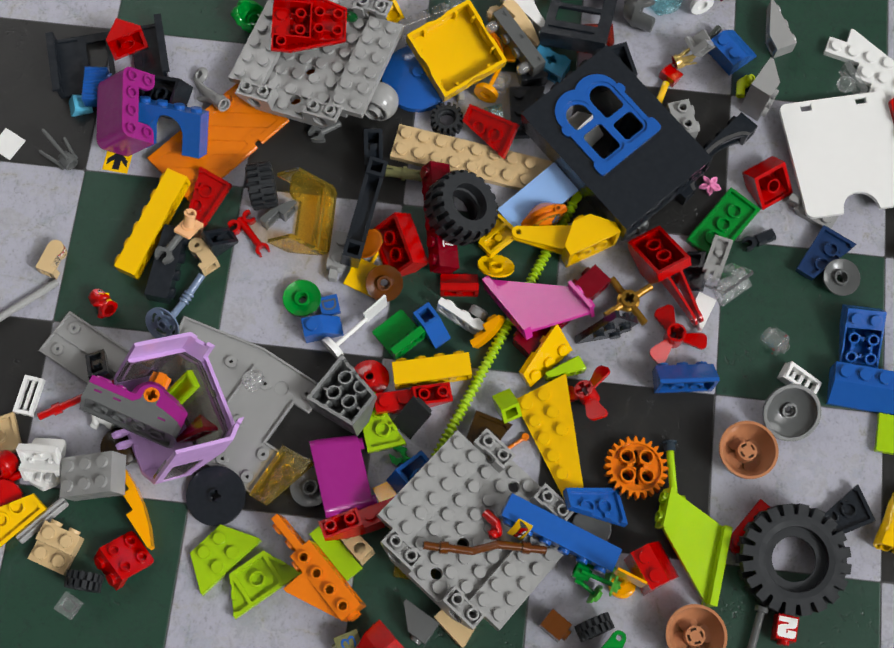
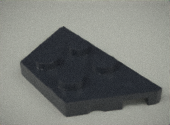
(608, 327)

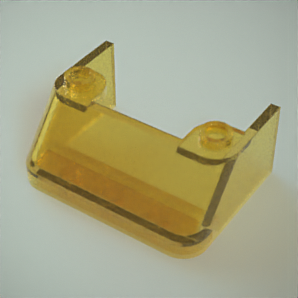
(314, 214)

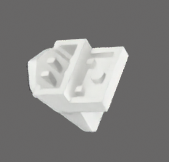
(42, 462)

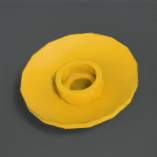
(497, 266)

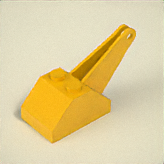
(574, 242)

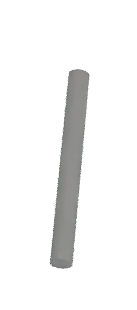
(28, 299)

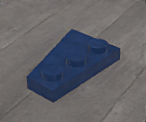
(824, 249)

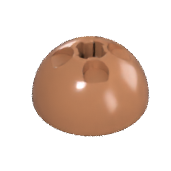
(756, 446)
(700, 624)

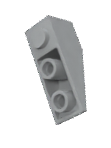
(778, 35)

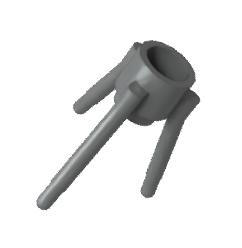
(67, 160)

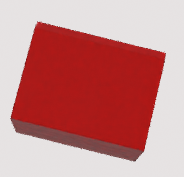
(125, 39)

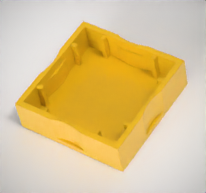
(456, 50)

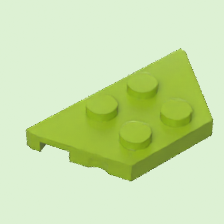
(220, 554)
(258, 581)

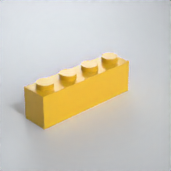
(431, 370)

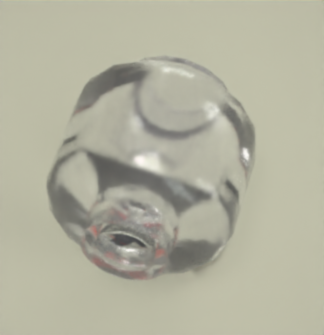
(775, 341)

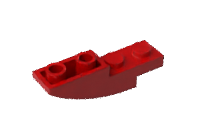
(395, 401)
(353, 522)

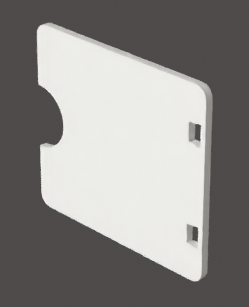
(841, 151)

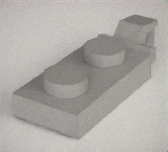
(796, 202)
(336, 249)

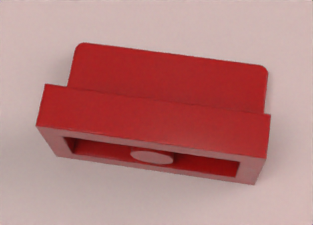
(459, 285)

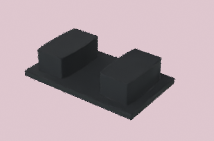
(412, 416)

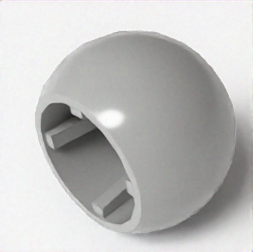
(383, 103)

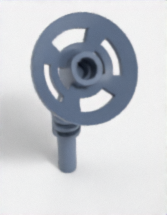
(170, 319)

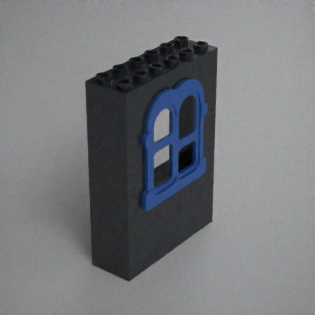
(643, 170)

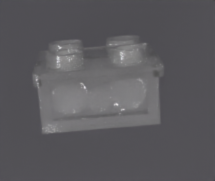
(731, 284)

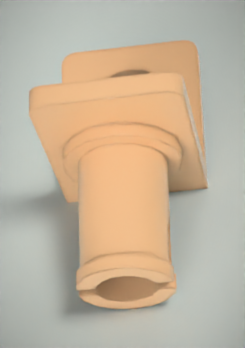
(189, 225)

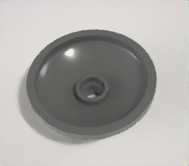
(799, 420)

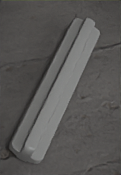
(35, 525)

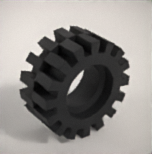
(449, 110)
(83, 581)
(594, 627)

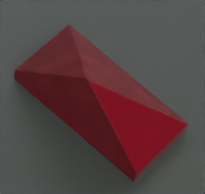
(197, 429)

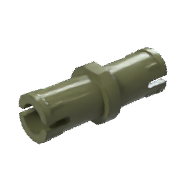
(403, 173)

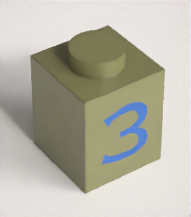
(347, 640)

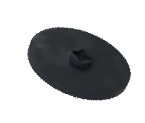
(224, 508)

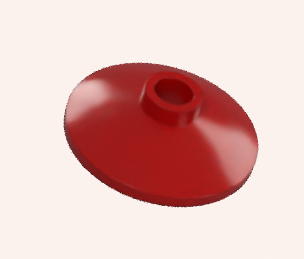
(378, 370)

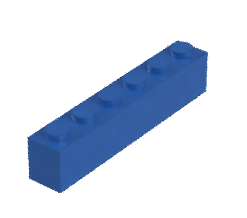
(561, 534)

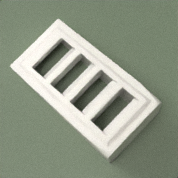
(797, 370)

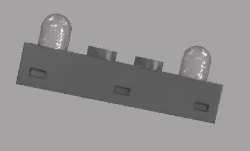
(517, 41)

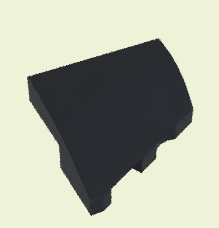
(694, 273)

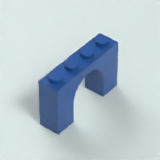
(191, 120)

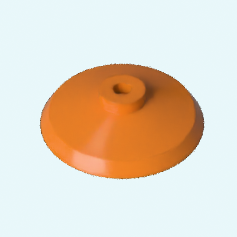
(372, 243)

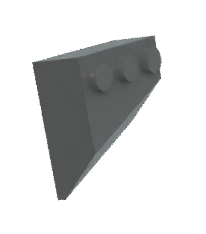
(343, 397)

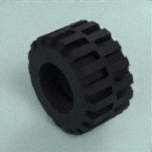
(261, 185)

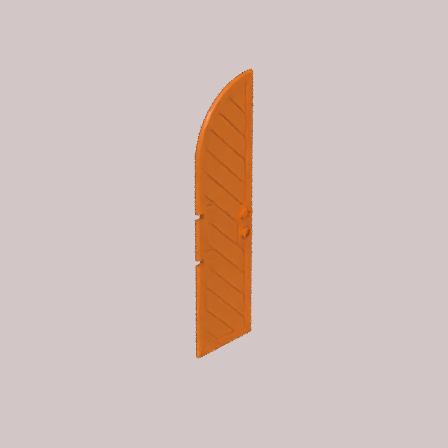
(229, 143)

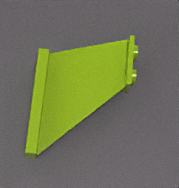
(697, 542)

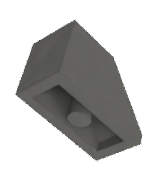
(419, 624)

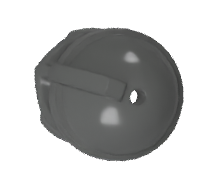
(636, 17)

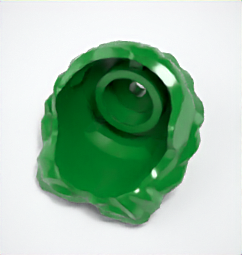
(246, 14)

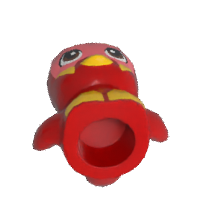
(103, 302)

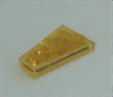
(280, 474)

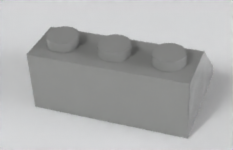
(762, 92)

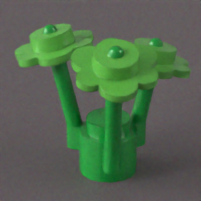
(583, 573)

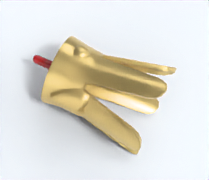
(680, 61)

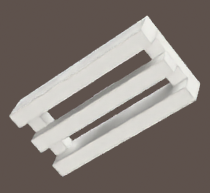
(21, 394)

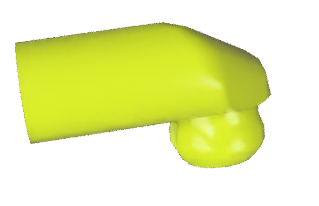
(742, 84)

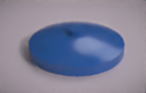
(410, 82)

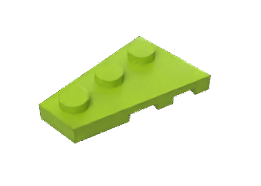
(381, 433)

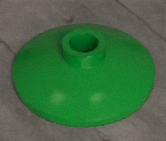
(298, 290)

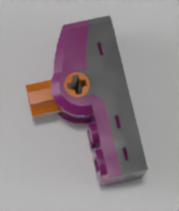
(144, 411)

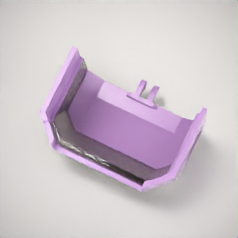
(173, 357)

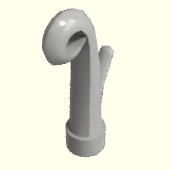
(219, 101)

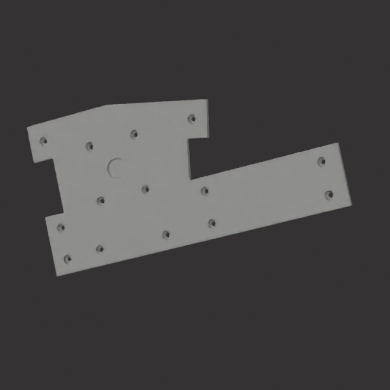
(261, 408)

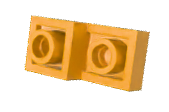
(491, 327)

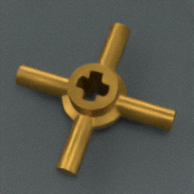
(633, 296)

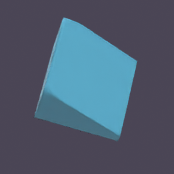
(77, 106)

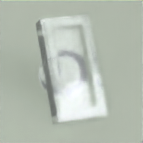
(850, 80)

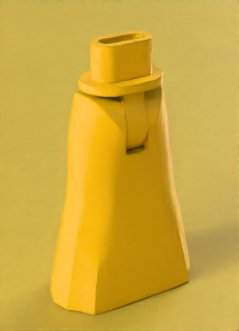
(885, 536)

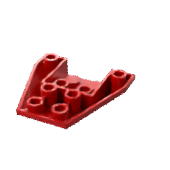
(307, 25)

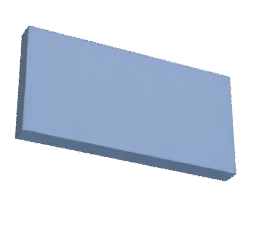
(548, 186)

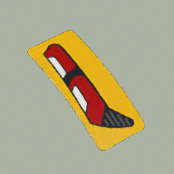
(520, 529)

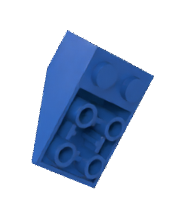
(861, 335)

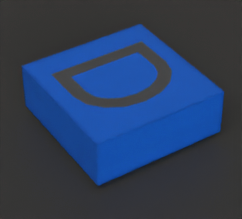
(330, 305)

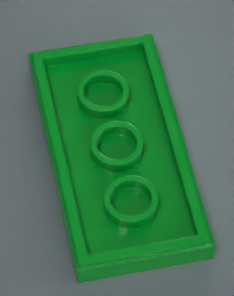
(726, 219)

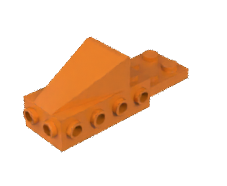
(319, 580)

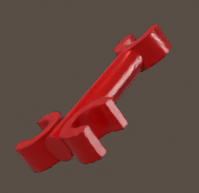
(243, 223)

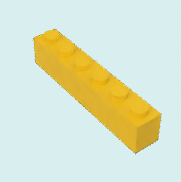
(148, 230)

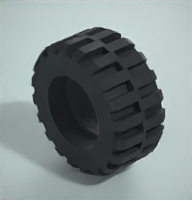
(446, 218)

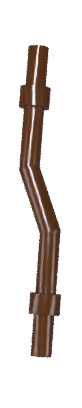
(524, 547)

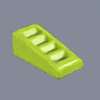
(571, 367)

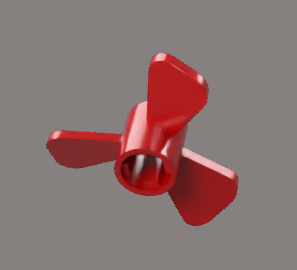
(666, 317)
(587, 394)

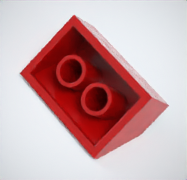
(401, 244)

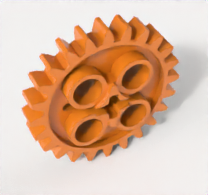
(653, 469)

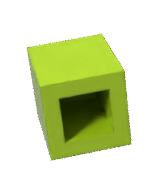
(507, 405)

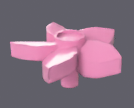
(710, 185)

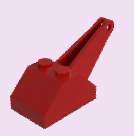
(658, 259)

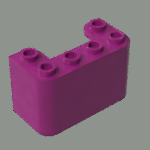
(118, 112)

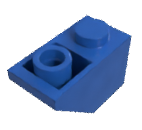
(432, 324)

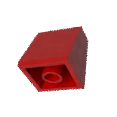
(651, 565)

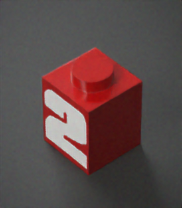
(784, 629)

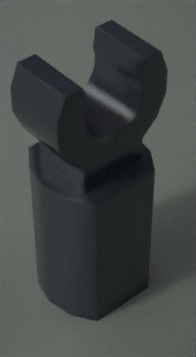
(759, 239)

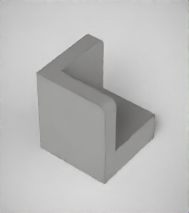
(700, 43)

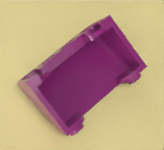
(341, 474)

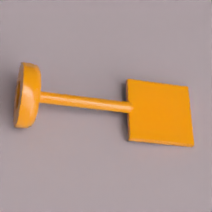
(486, 91)
(628, 583)

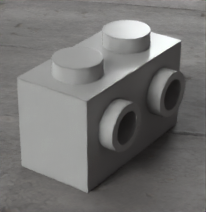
(685, 115)

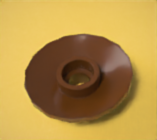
(391, 289)

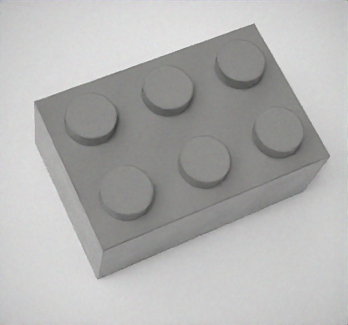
(93, 476)

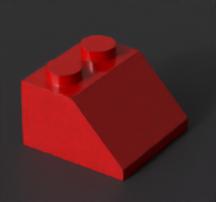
(768, 182)

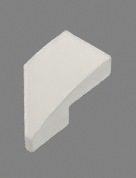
(705, 306)

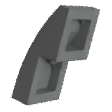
(282, 211)

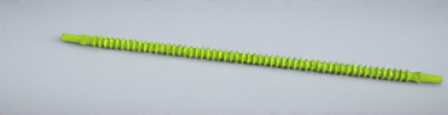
(478, 378)

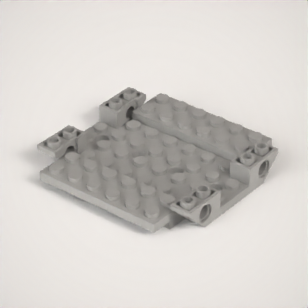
(343, 72)
(447, 505)

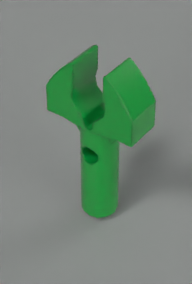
(396, 461)

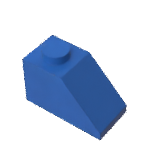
(321, 326)

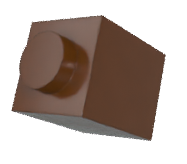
(556, 626)

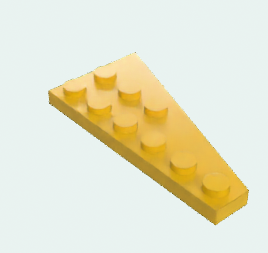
(551, 424)

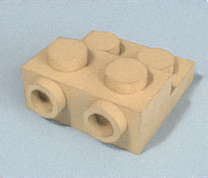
(56, 547)

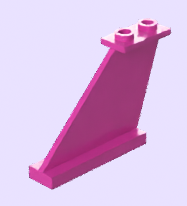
(538, 305)

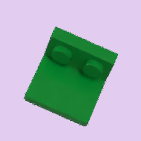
(399, 334)

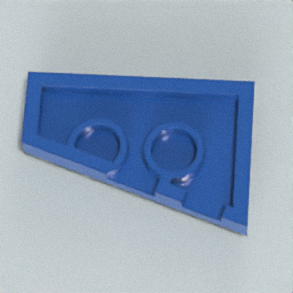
(596, 503)

